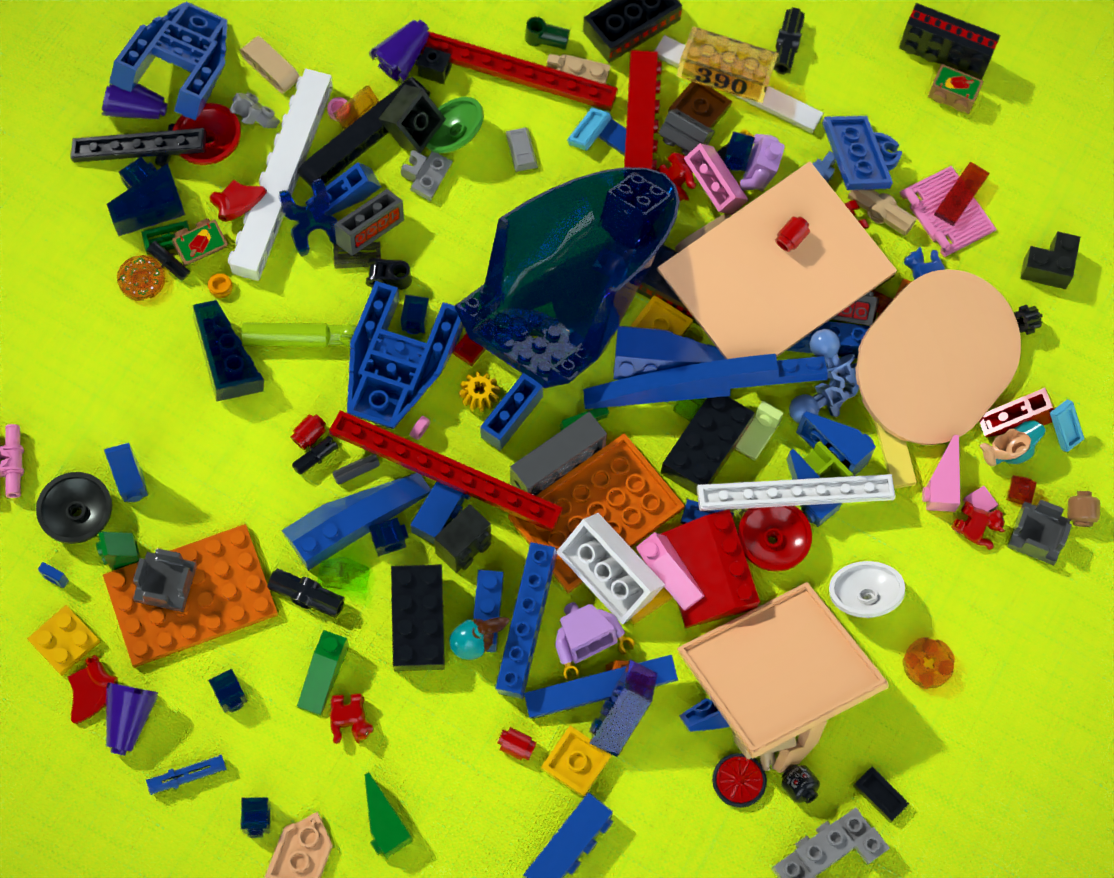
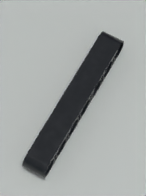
(351, 142)

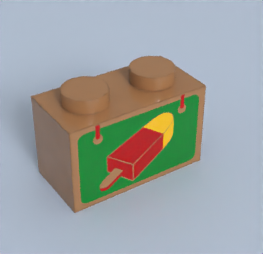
(955, 89)
(199, 242)

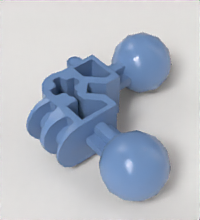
(842, 375)

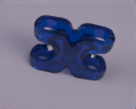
(309, 216)

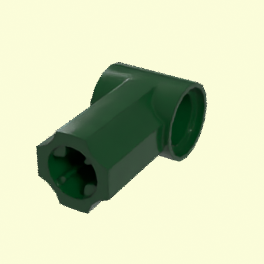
(545, 34)

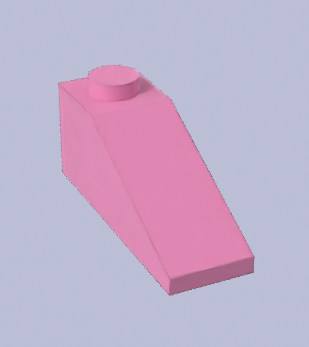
(944, 486)
(669, 567)

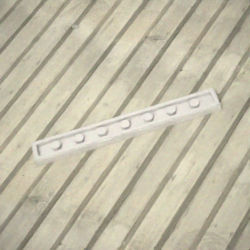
(774, 100)
(795, 492)

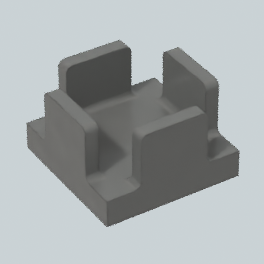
(1040, 531)
(164, 580)

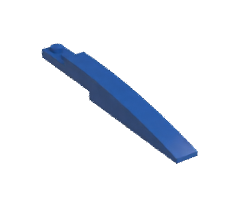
(705, 380)

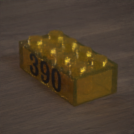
(727, 64)

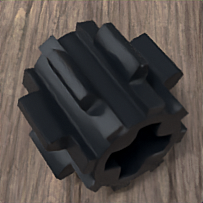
(1028, 319)

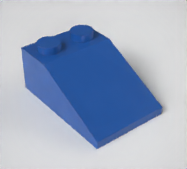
(843, 441)

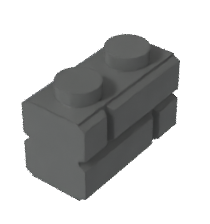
(684, 131)

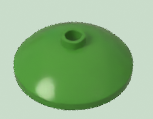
(461, 125)

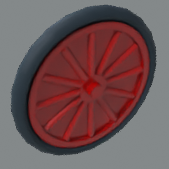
(739, 780)

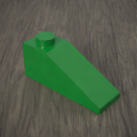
(323, 672)
(385, 825)

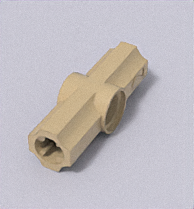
(883, 209)

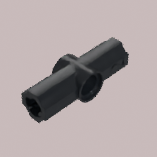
(788, 40)
(306, 593)

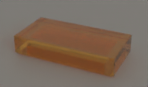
(356, 107)

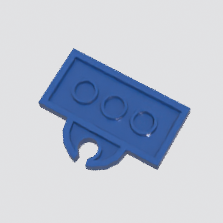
(861, 152)

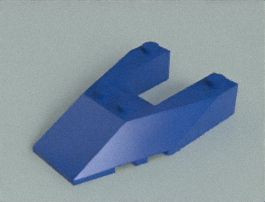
(184, 38)
(393, 370)

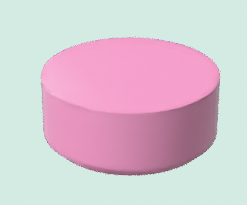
(333, 105)
(420, 428)

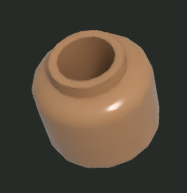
(1083, 509)

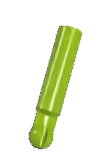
(296, 334)

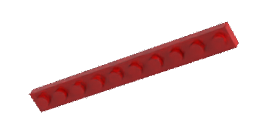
(524, 72)
(446, 471)

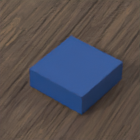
(53, 575)

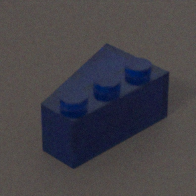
(146, 203)
(623, 709)

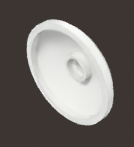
(867, 589)

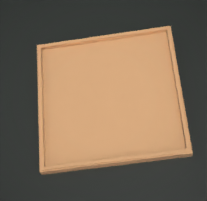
(781, 669)

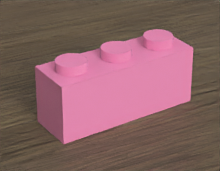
(716, 179)

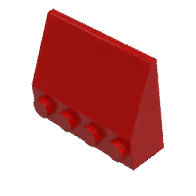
(718, 566)

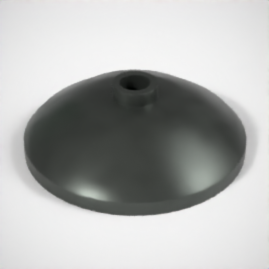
(70, 494)

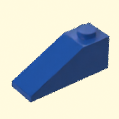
(350, 188)
(801, 470)
(126, 472)

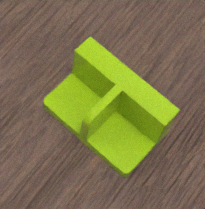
(826, 463)

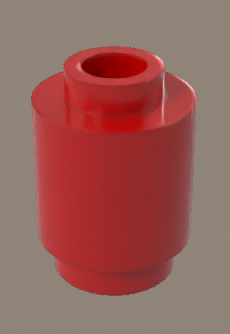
(792, 234)
(308, 431)
(516, 744)

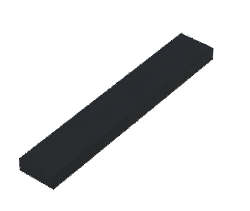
(138, 145)

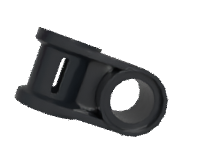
(387, 271)

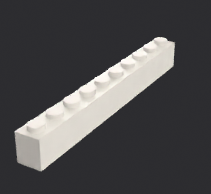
(281, 174)

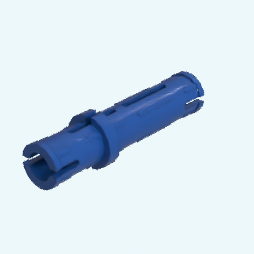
(156, 784)

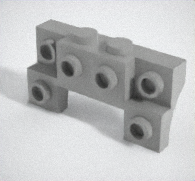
(831, 845)

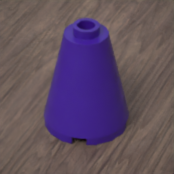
(401, 49)
(138, 103)
(126, 715)

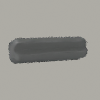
(356, 468)

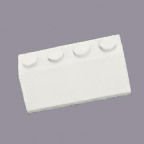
(610, 568)

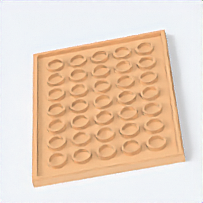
(767, 299)

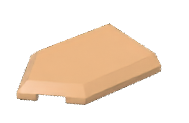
(301, 850)

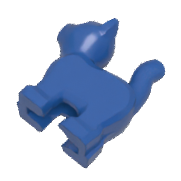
(916, 263)

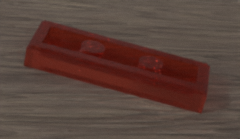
(961, 194)

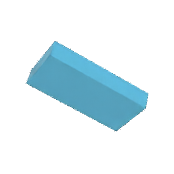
(589, 129)
(1067, 425)

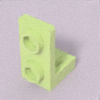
(759, 431)

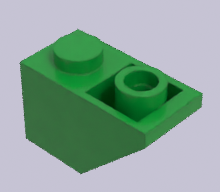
(118, 549)

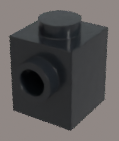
(434, 65)

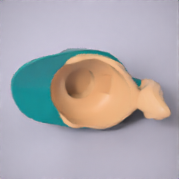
(1015, 445)

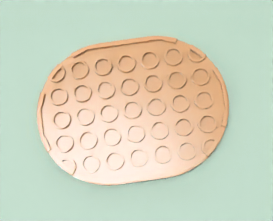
(938, 357)

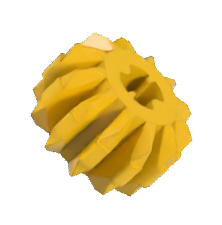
(483, 384)

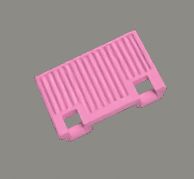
(969, 228)

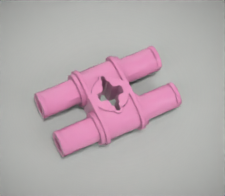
(11, 466)

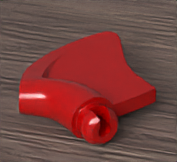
(236, 200)
(89, 689)

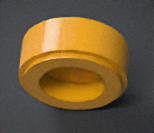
(220, 285)

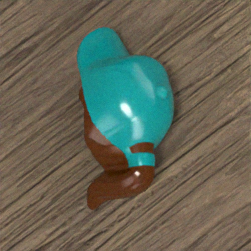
(475, 636)

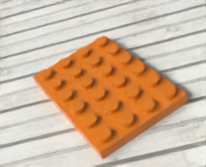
(618, 487)
(223, 598)

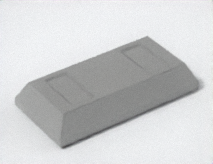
(521, 149)

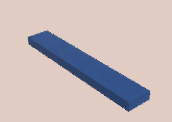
(590, 688)

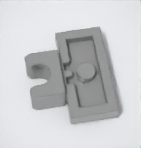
(251, 110)
(426, 173)

